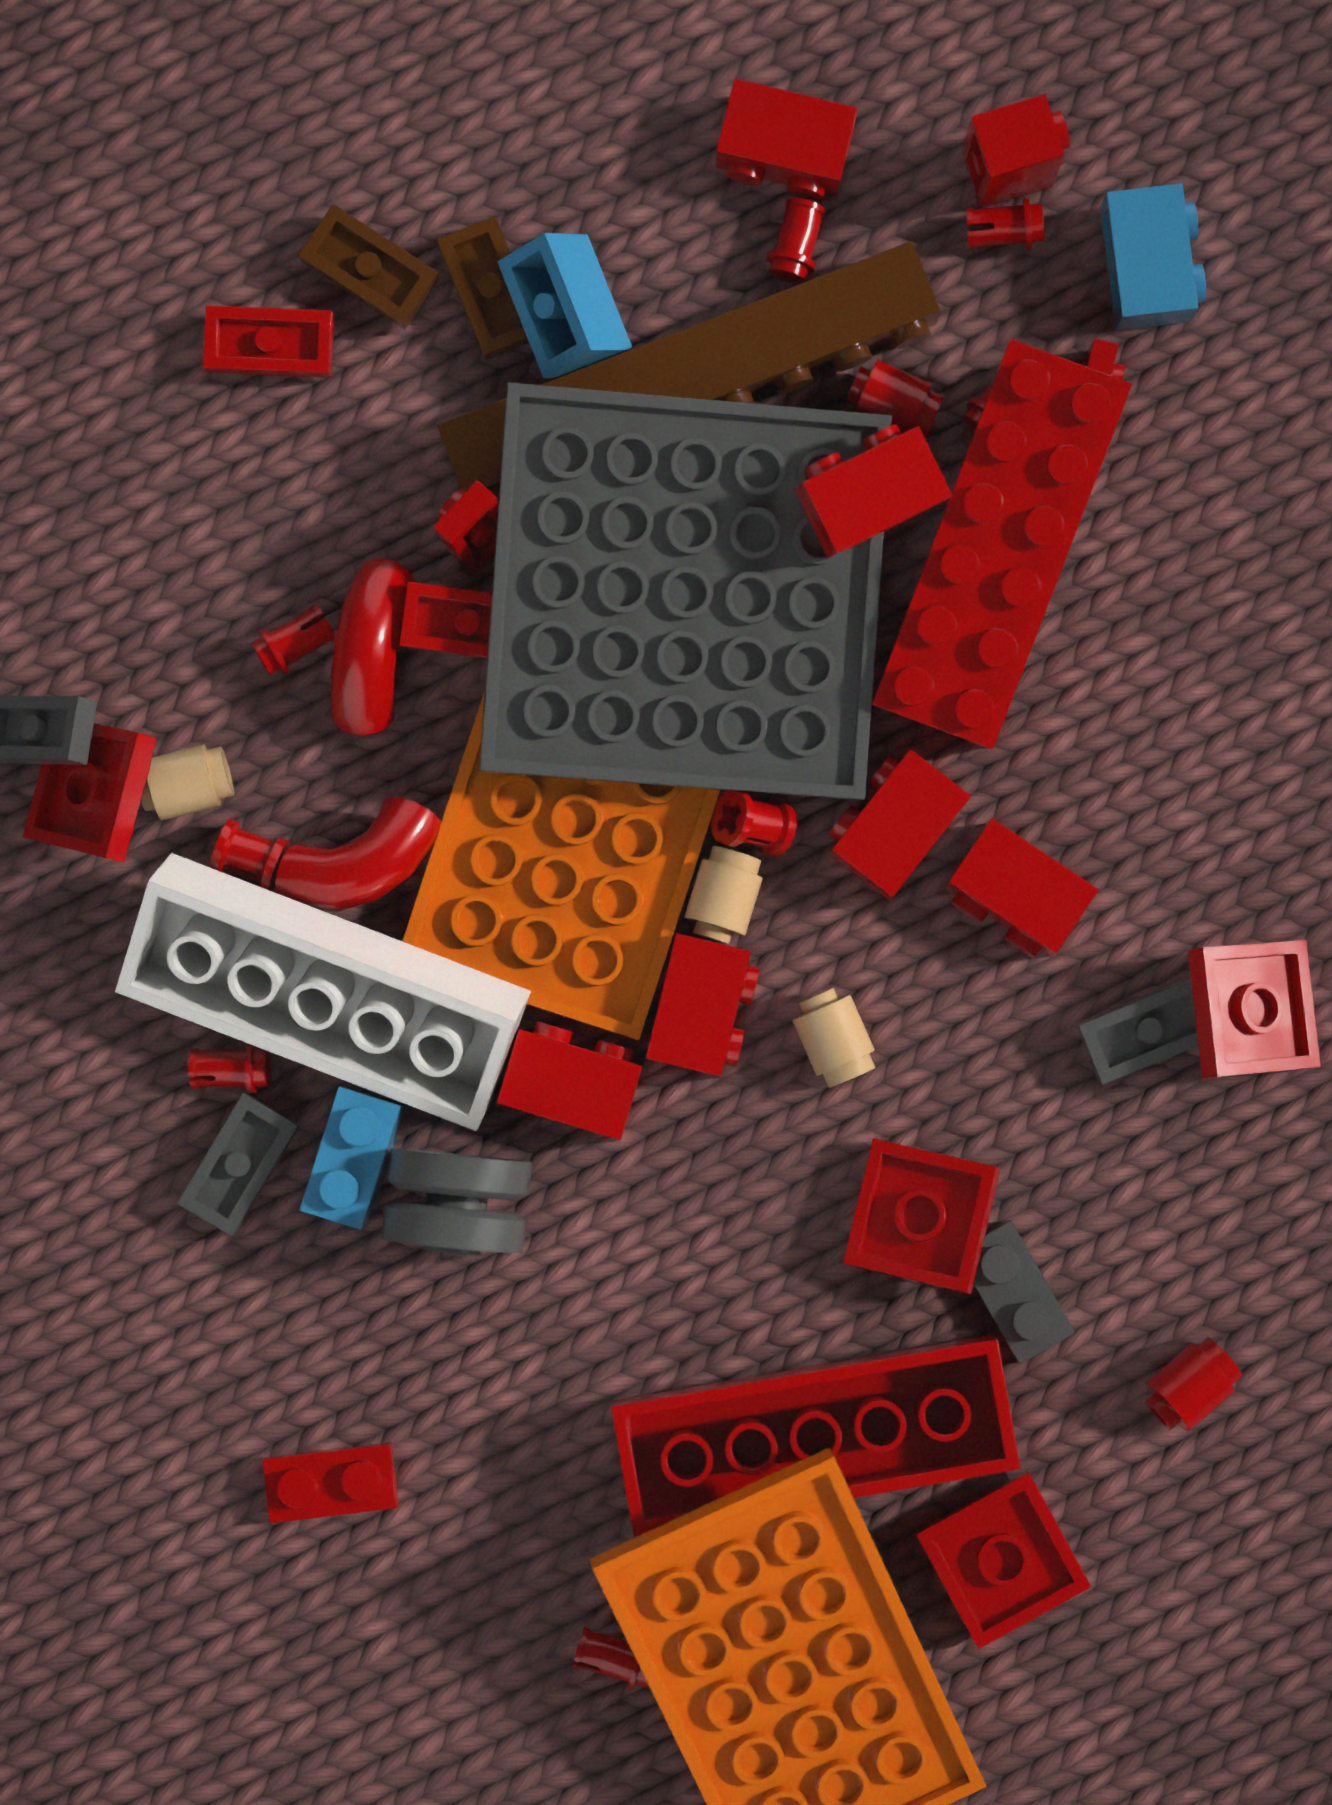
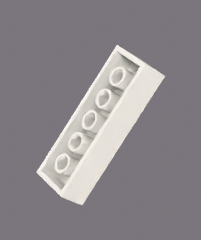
(321, 991)

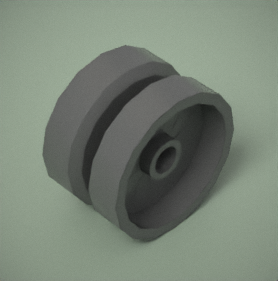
(456, 1202)

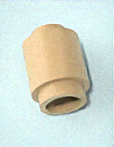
(187, 782)
(724, 895)
(834, 1037)

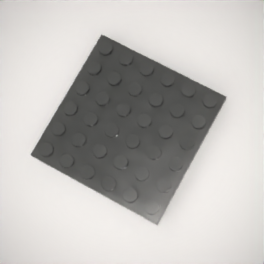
(673, 600)

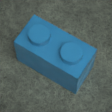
(1151, 256)
(564, 303)
(352, 1158)

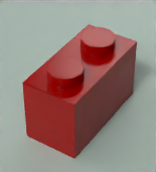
(785, 139)
(1015, 150)
(872, 490)
(898, 823)
(1020, 890)
(700, 1006)
(571, 1082)

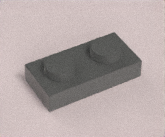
(46, 729)
(1140, 1031)
(238, 1164)
(1018, 1295)

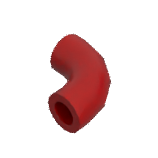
(368, 648)
(366, 866)

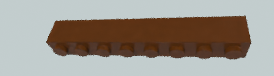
(741, 351)

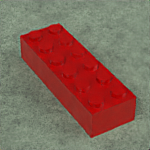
(1001, 543)
(885, 1417)

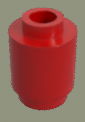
(895, 393)
(1192, 1385)

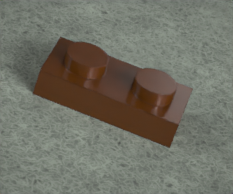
(369, 266)
(474, 268)

